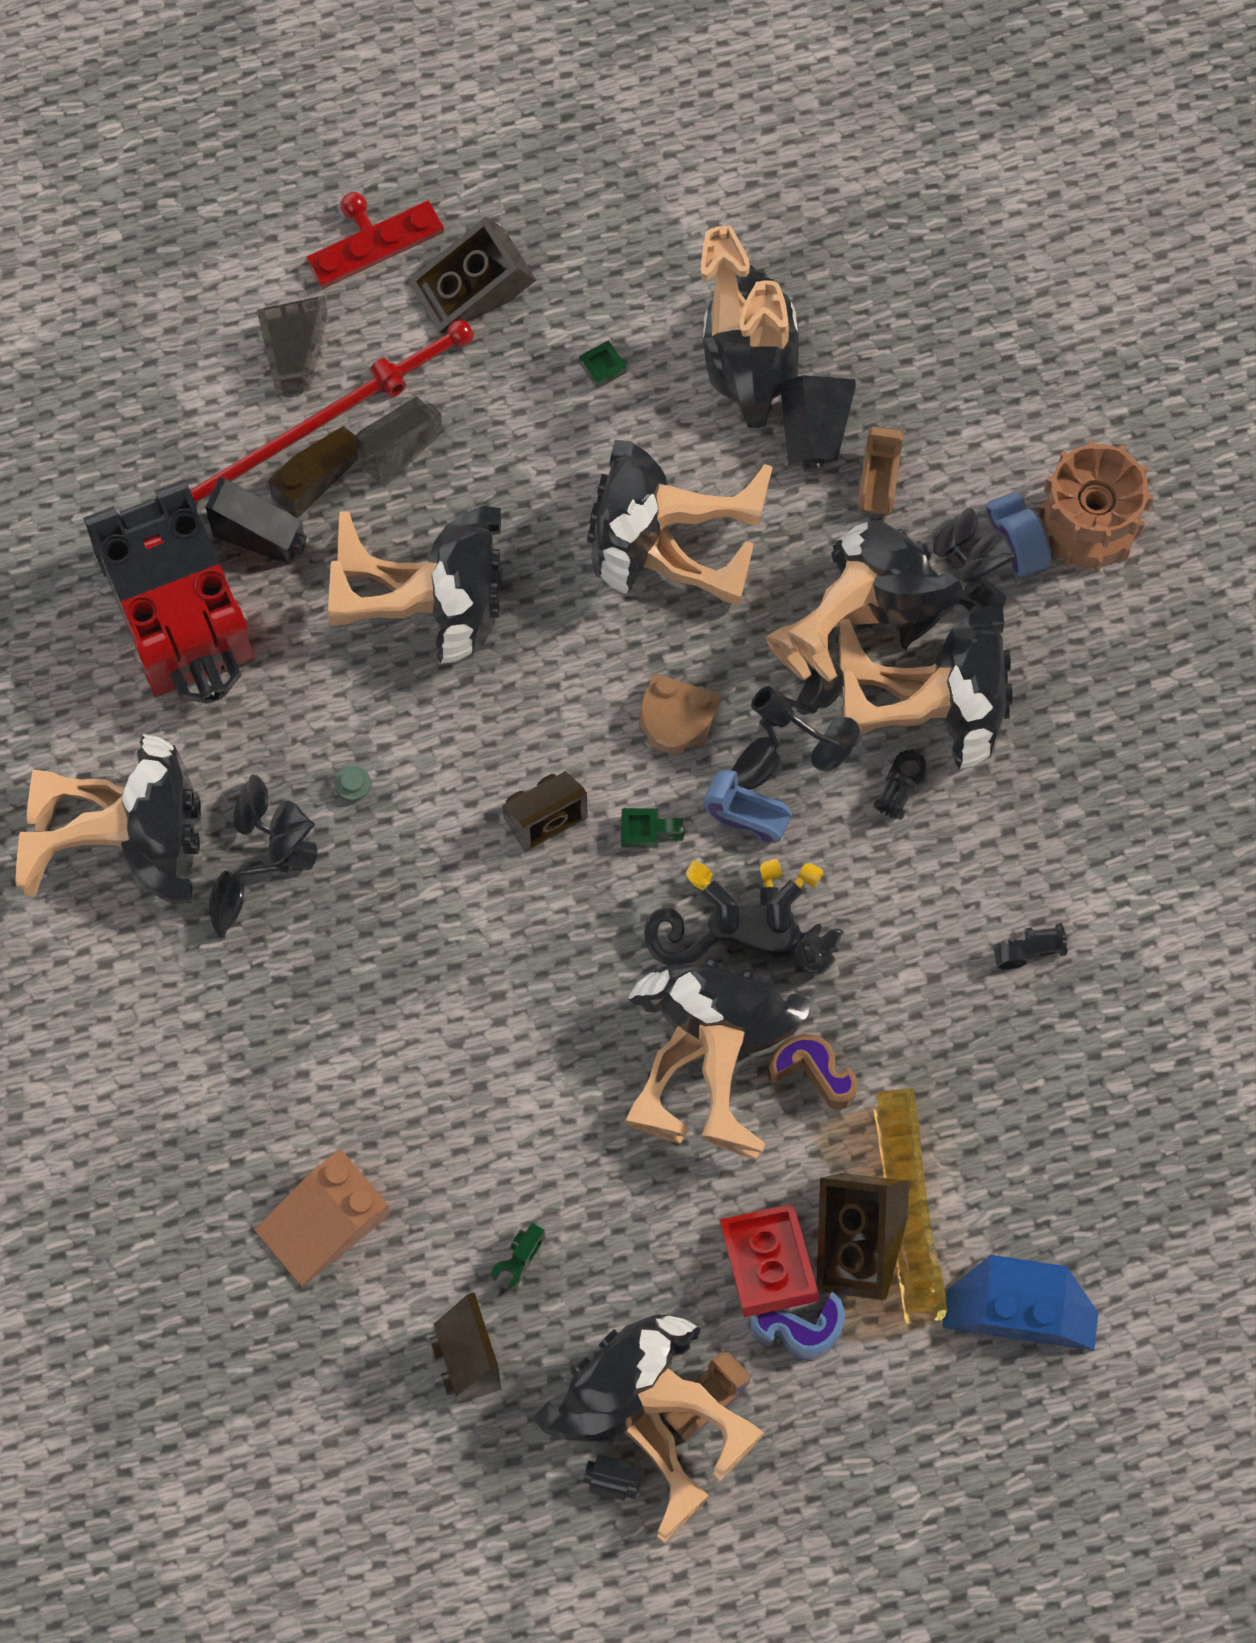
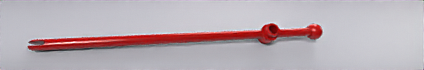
(386, 378)

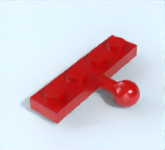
(373, 242)

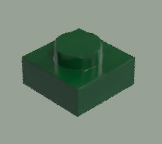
(602, 364)

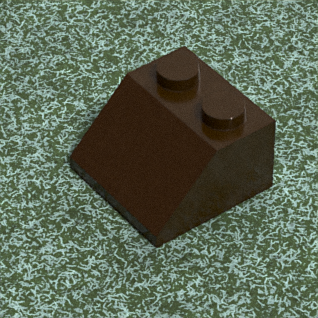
(545, 810)

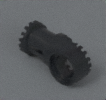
(900, 783)
(1036, 943)

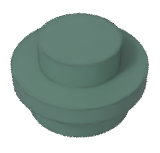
(352, 783)

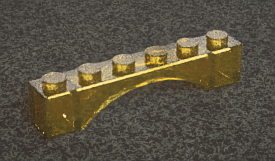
(902, 1160)

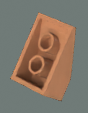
(322, 1218)

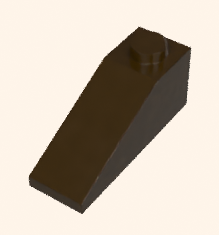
(313, 471)

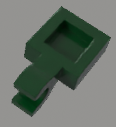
(642, 828)
(525, 1248)

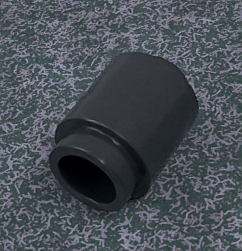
(612, 1477)

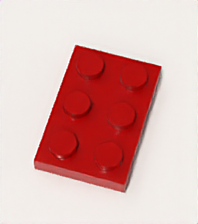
(769, 1260)

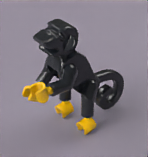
(761, 927)

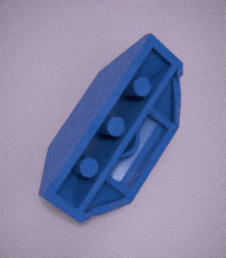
(1022, 1303)

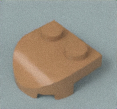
(677, 714)

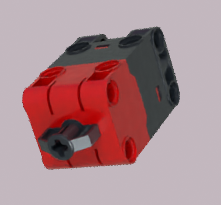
(172, 594)

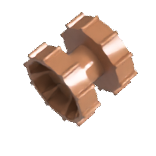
(1100, 477)

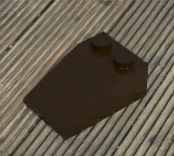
(472, 276)
(860, 1233)
(466, 1351)

